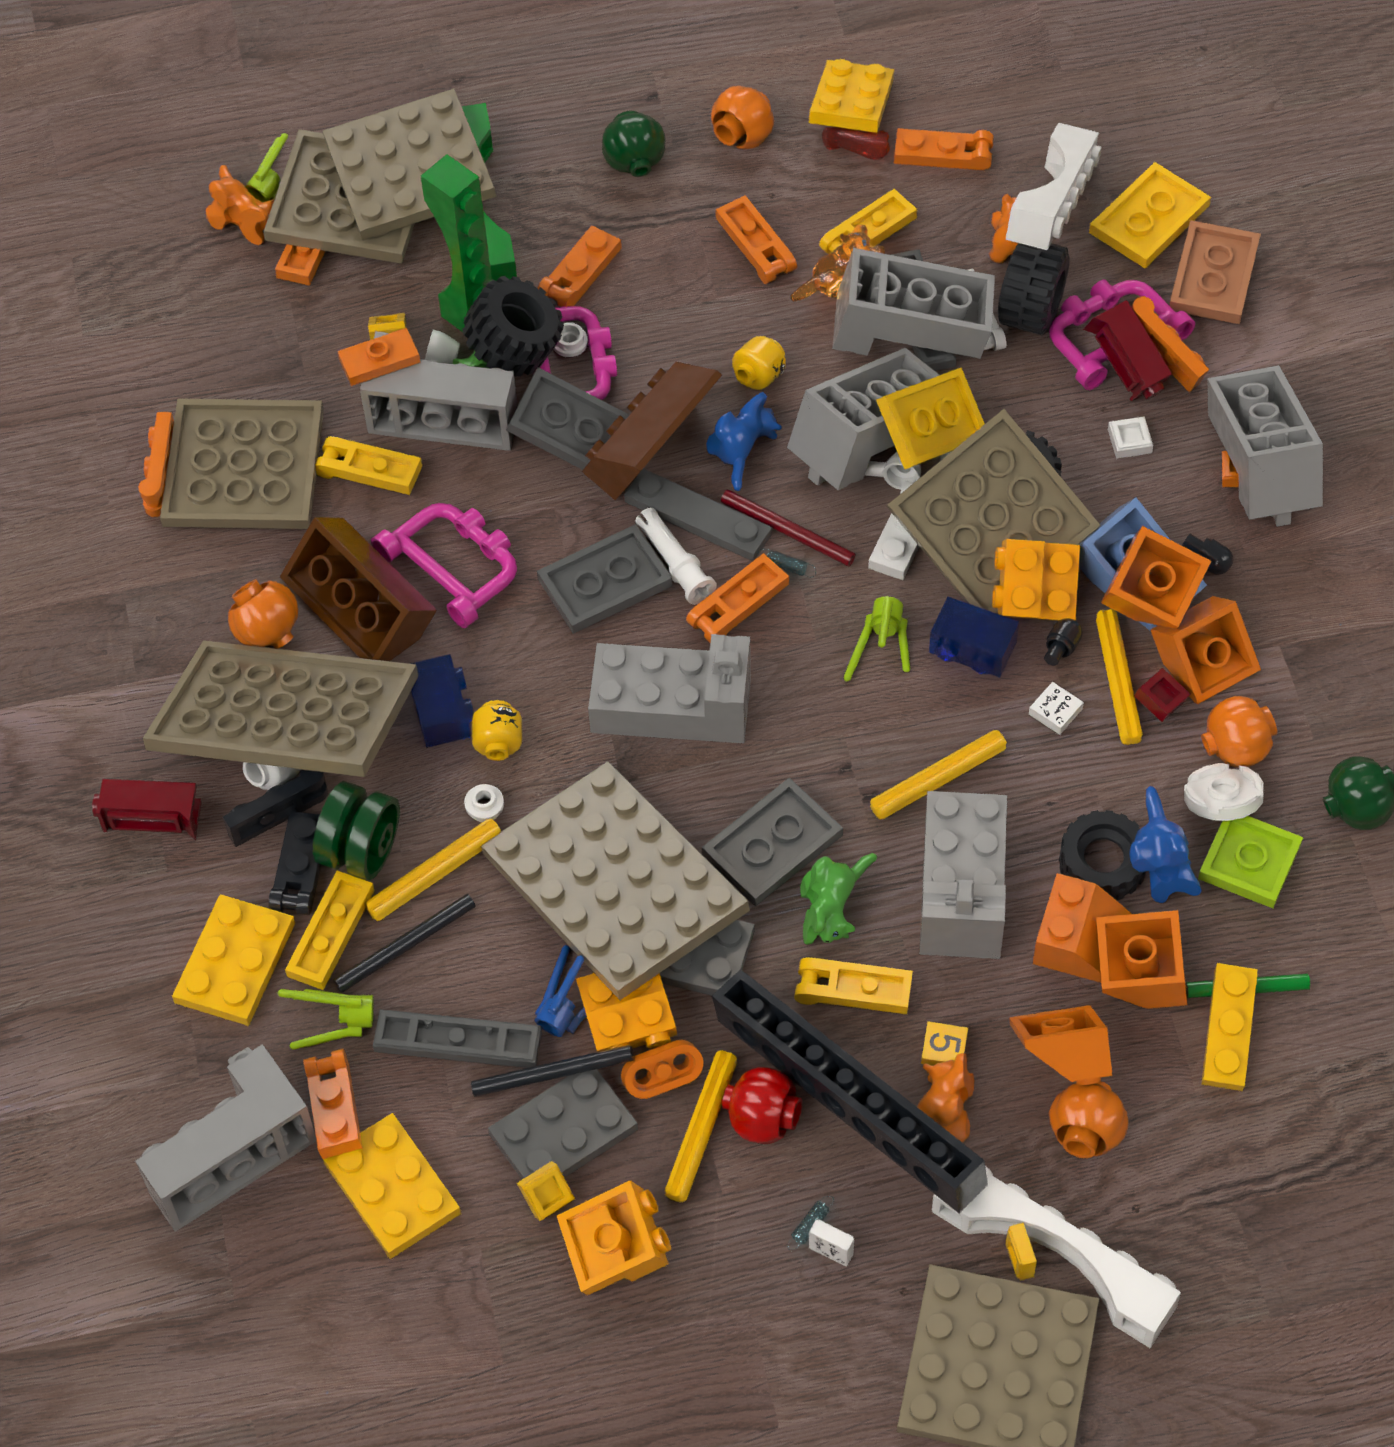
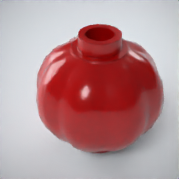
(762, 1104)

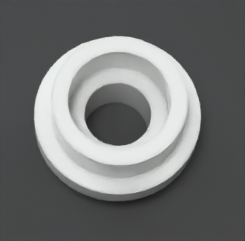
(572, 342)
(479, 811)

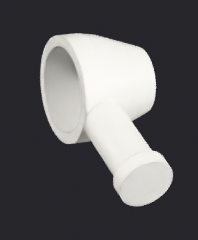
(442, 348)
(893, 471)

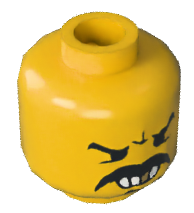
(760, 361)
(496, 730)

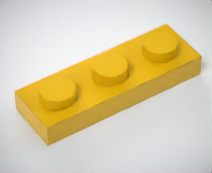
(329, 930)
(1229, 1027)

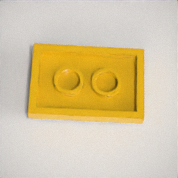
(851, 95)
(1149, 215)
(930, 417)
(233, 960)
(393, 1187)

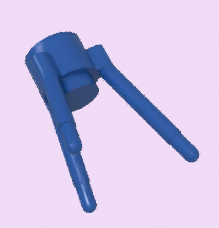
(556, 1011)

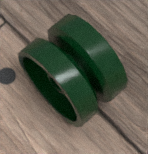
(356, 830)

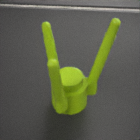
(266, 181)
(886, 621)
(353, 1010)

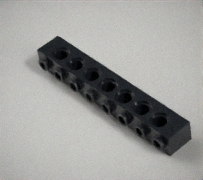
(851, 1091)

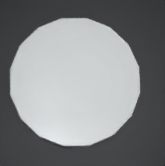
(1224, 792)

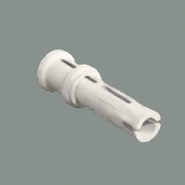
(682, 566)

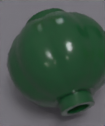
(633, 143)
(1360, 793)

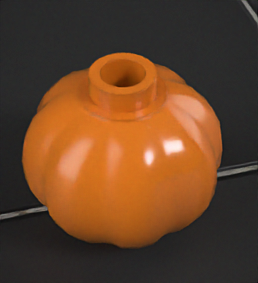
(742, 112)
(263, 614)
(1239, 732)
(1088, 1119)

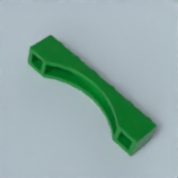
(457, 205)
(498, 240)

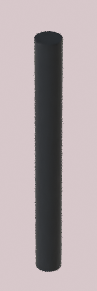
(404, 943)
(552, 1070)

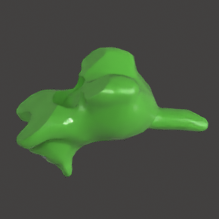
(828, 889)

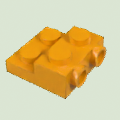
(1036, 580)
(635, 1020)
(614, 1237)

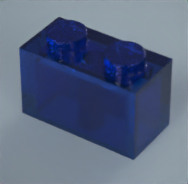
(973, 637)
(440, 703)

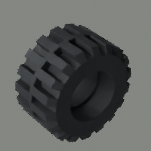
(1033, 287)
(513, 326)

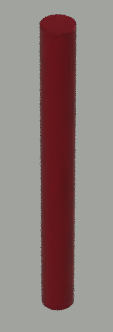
(788, 528)

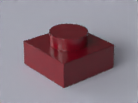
(1162, 694)

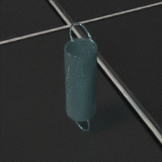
(788, 563)
(817, 1212)

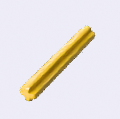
(1119, 677)
(938, 774)
(431, 870)
(700, 1126)

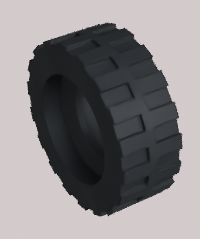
(1097, 827)

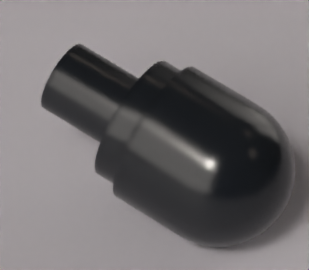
(1220, 555)
(1062, 640)

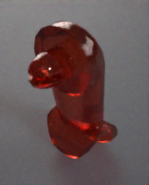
(867, 144)

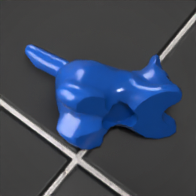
(737, 435)
(1164, 852)

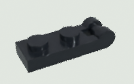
(274, 806)
(296, 866)

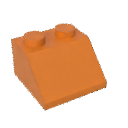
(1155, 580)
(1207, 648)
(1069, 927)
(1142, 959)
(1068, 1041)

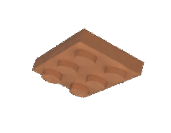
(1214, 272)

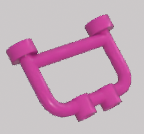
(598, 341)
(1089, 367)
(468, 524)

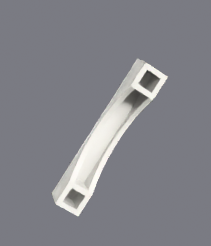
(1042, 212)
(1133, 1297)

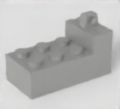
(912, 305)
(442, 404)
(842, 422)
(1267, 442)
(672, 691)
(964, 875)
(231, 1144)

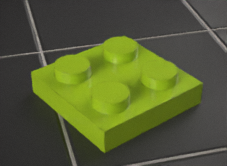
(1251, 859)

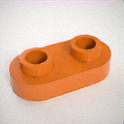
(661, 1071)

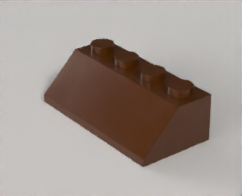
(648, 427)
(356, 591)

